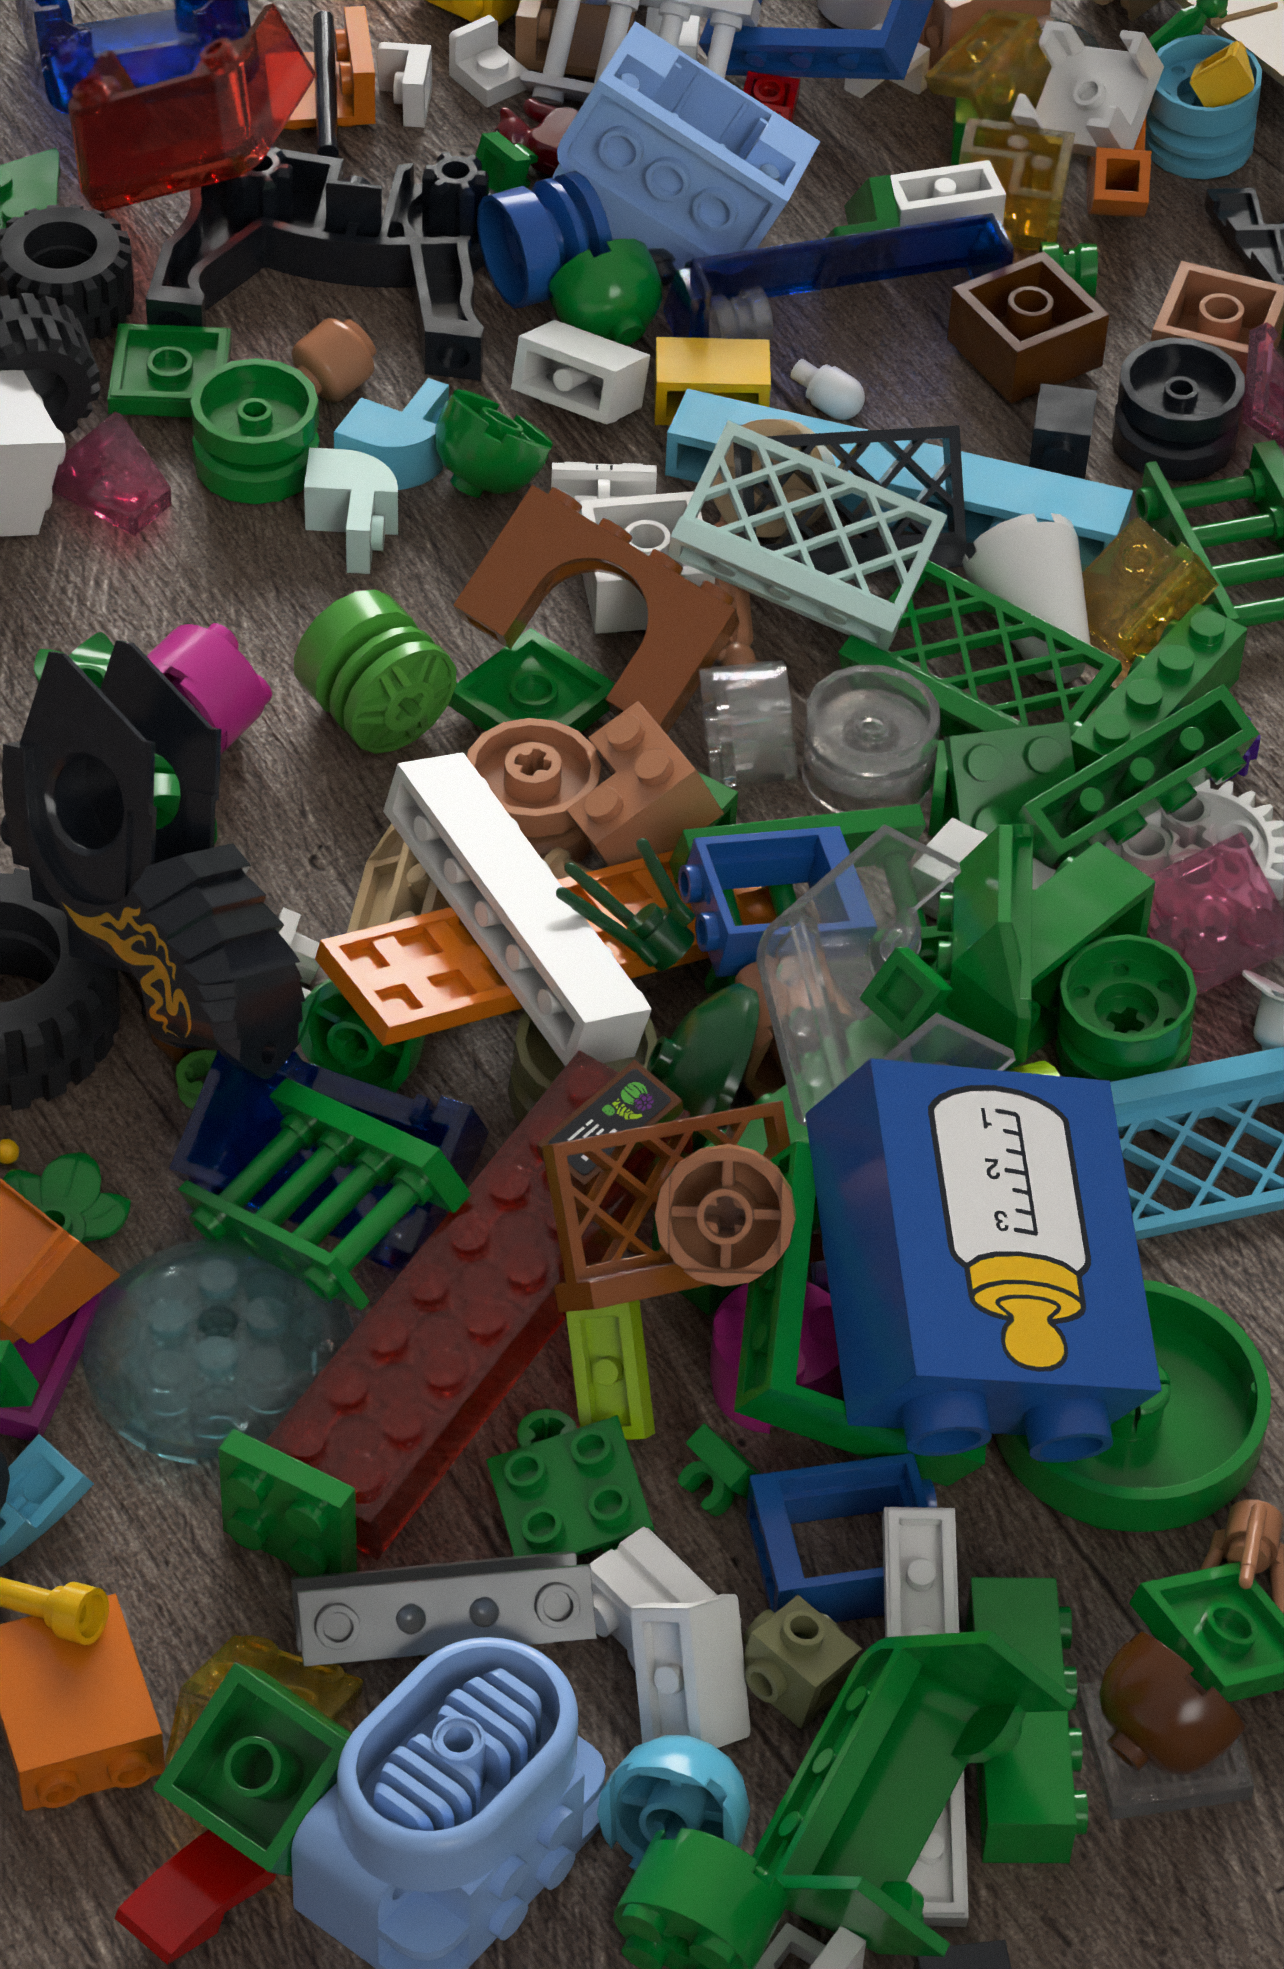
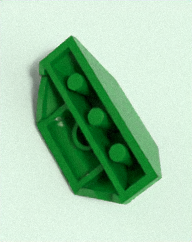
(991, 937)

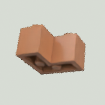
(648, 796)

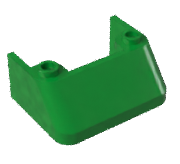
(885, 1773)

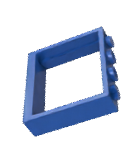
(829, 51)

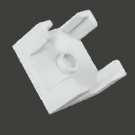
(1093, 89)

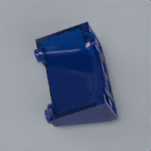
(147, 45)
(239, 1119)

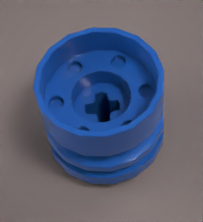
(537, 232)

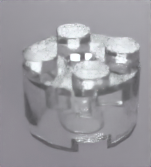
(748, 723)

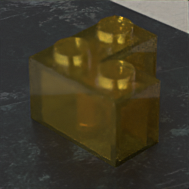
(1032, 170)

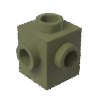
(797, 1660)

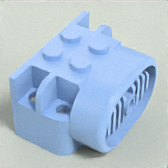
(682, 153)
(450, 1809)

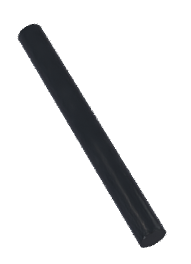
(325, 84)

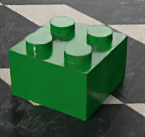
(255, 1766)

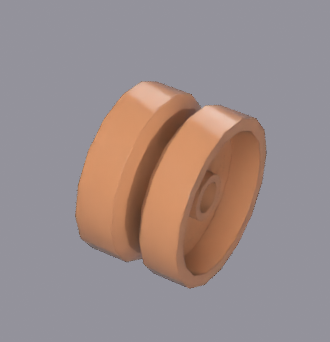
(536, 775)

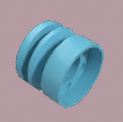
(1184, 133)

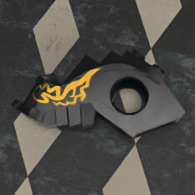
(142, 894)

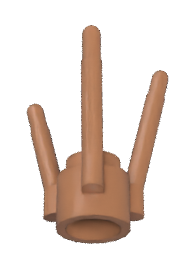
(1254, 1540)

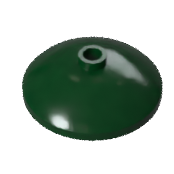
(709, 1052)

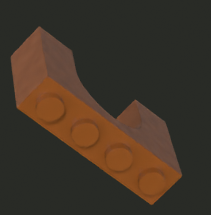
(553, 542)

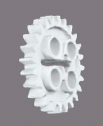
(1205, 822)

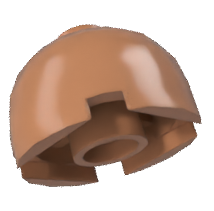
(725, 1215)

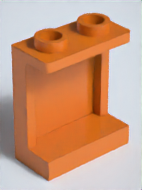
(75, 1712)

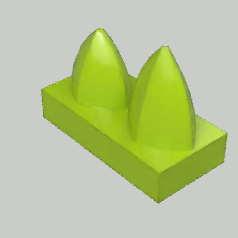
(611, 1367)

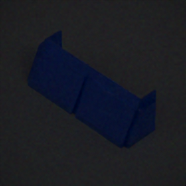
(833, 262)

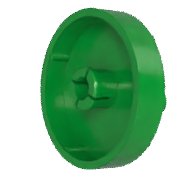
(1187, 1444)

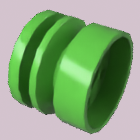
(374, 671)

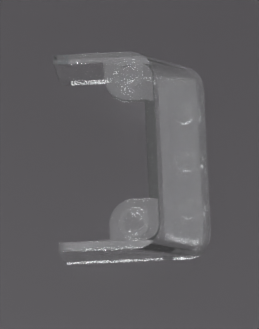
(830, 949)

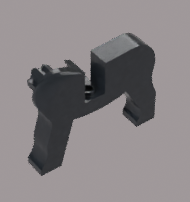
(317, 225)

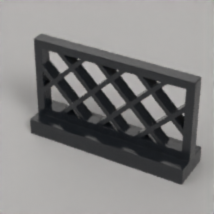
(829, 558)

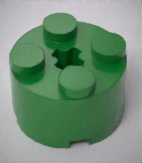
(697, 1905)

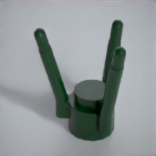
(654, 933)

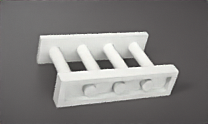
(724, 16)

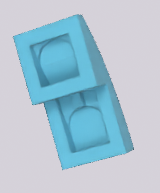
(38, 1495)

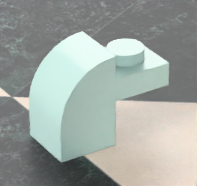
(353, 496)

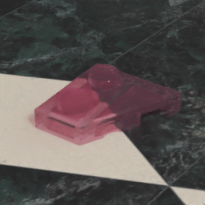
(113, 477)

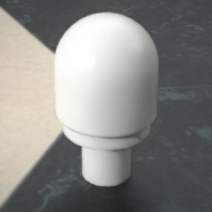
(830, 389)

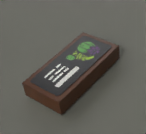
(624, 1103)

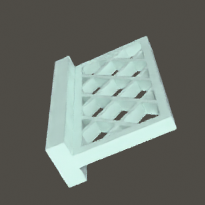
(793, 583)

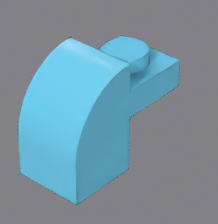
(398, 438)

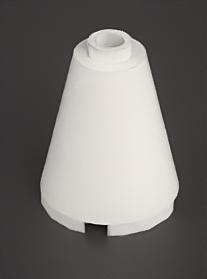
(1039, 572)

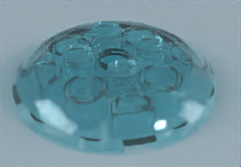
(206, 1346)

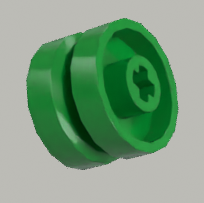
(254, 430)

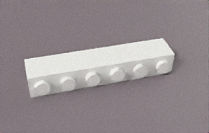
(512, 911)

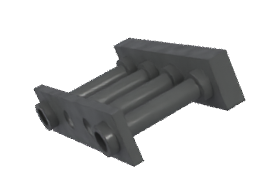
(438, 1604)

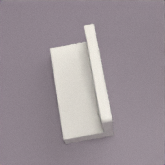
(691, 1670)

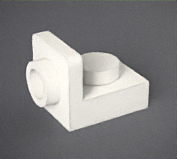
(482, 64)
(408, 74)

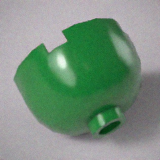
(609, 293)
(487, 446)
(342, 1042)

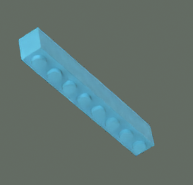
(991, 487)

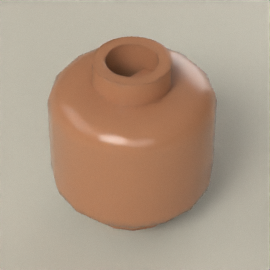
(335, 358)

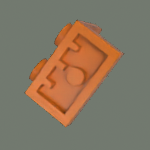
(353, 76)

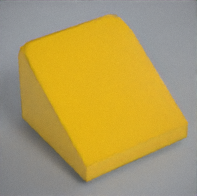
(1223, 76)

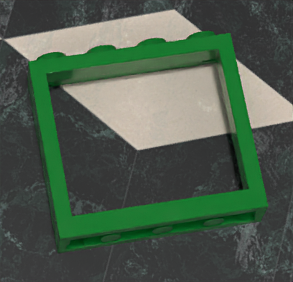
(772, 1345)

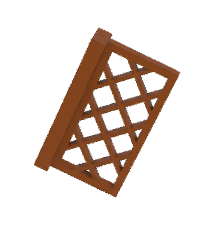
(648, 1271)

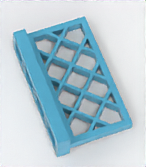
(1195, 1093)

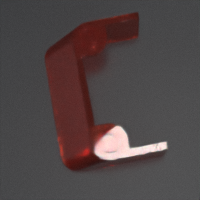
(190, 127)

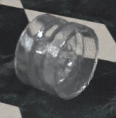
(870, 739)

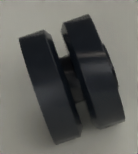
(1178, 408)

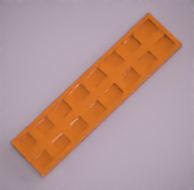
(434, 975)

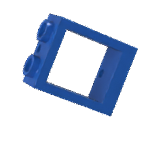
(749, 862)
(820, 1494)

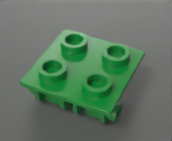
(570, 1491)

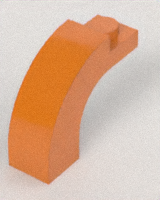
(1119, 180)

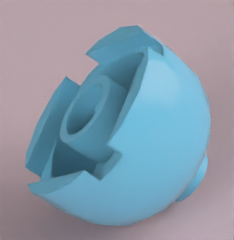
(672, 1787)

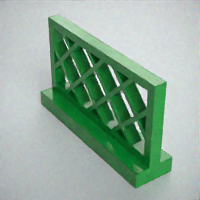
(964, 712)

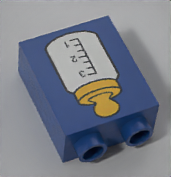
(981, 1257)

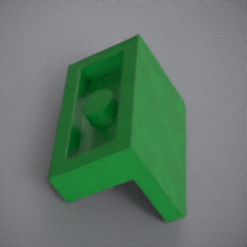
(870, 208)

